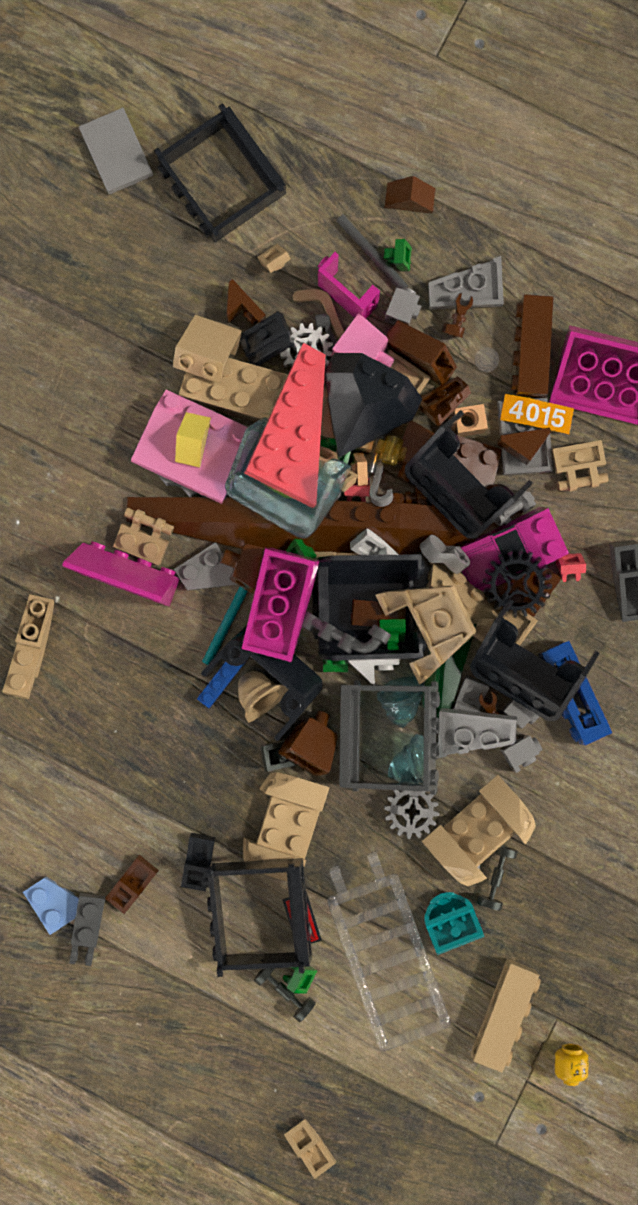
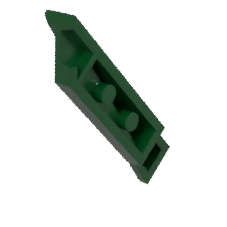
(449, 676)

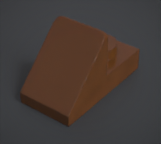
(240, 301)

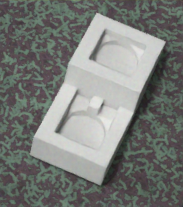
(370, 544)

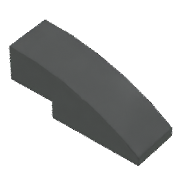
(625, 576)

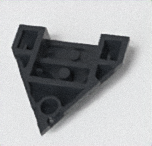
(366, 400)

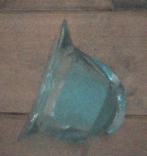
(401, 705)
(409, 763)

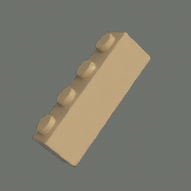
(505, 1015)

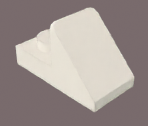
(366, 667)

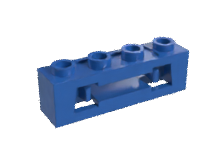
(591, 731)

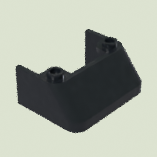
(454, 488)
(524, 675)
(296, 676)

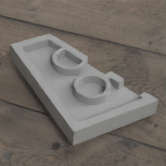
(479, 281)
(468, 730)

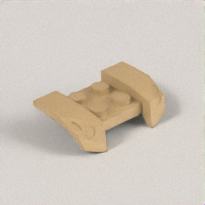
(287, 821)
(480, 831)

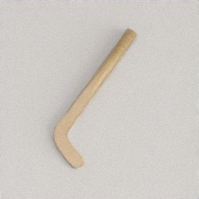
(324, 298)

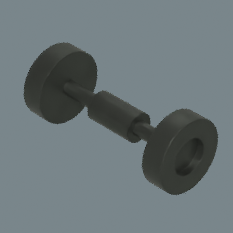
(496, 879)
(303, 1008)

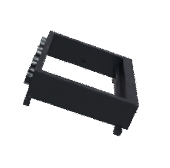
(252, 153)
(299, 916)

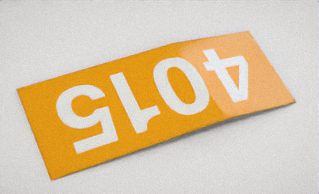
(537, 413)

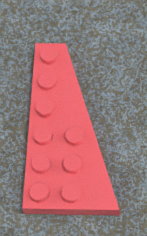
(291, 438)

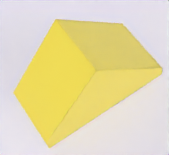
(192, 439)

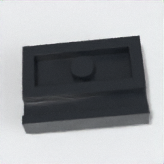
(266, 339)

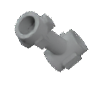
(524, 502)

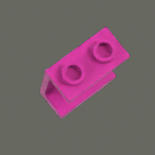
(365, 305)

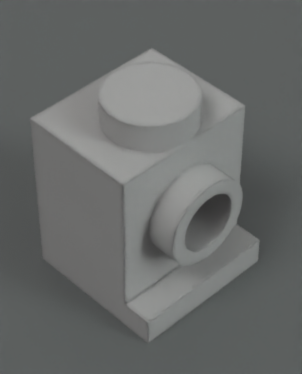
(521, 752)

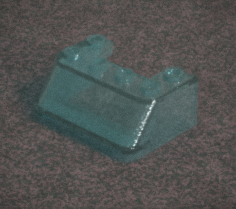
(275, 505)

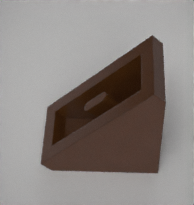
(410, 195)
(523, 444)

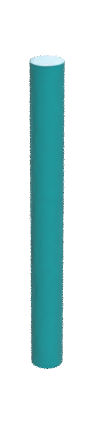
(225, 625)

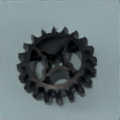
(526, 591)

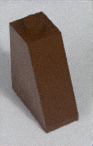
(421, 351)

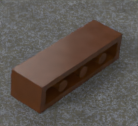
(533, 346)

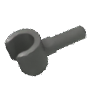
(323, 321)

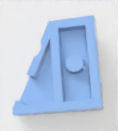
(52, 904)

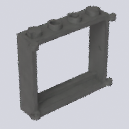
(351, 738)

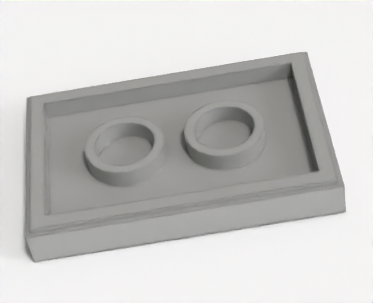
(116, 151)
(540, 462)

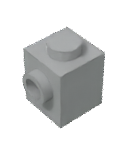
(403, 306)
(523, 714)

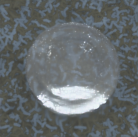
(486, 359)

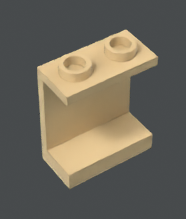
(206, 348)

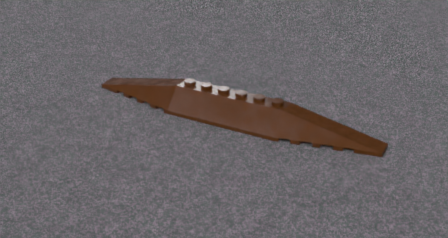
(234, 524)

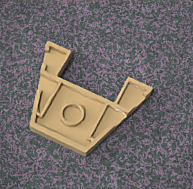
(439, 618)

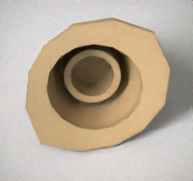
(258, 694)

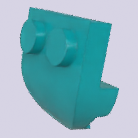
(451, 922)

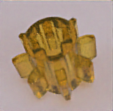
(391, 450)

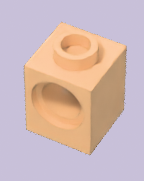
(477, 414)

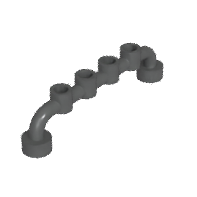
(346, 642)

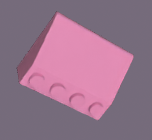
(158, 447)

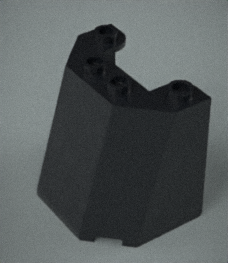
(362, 577)

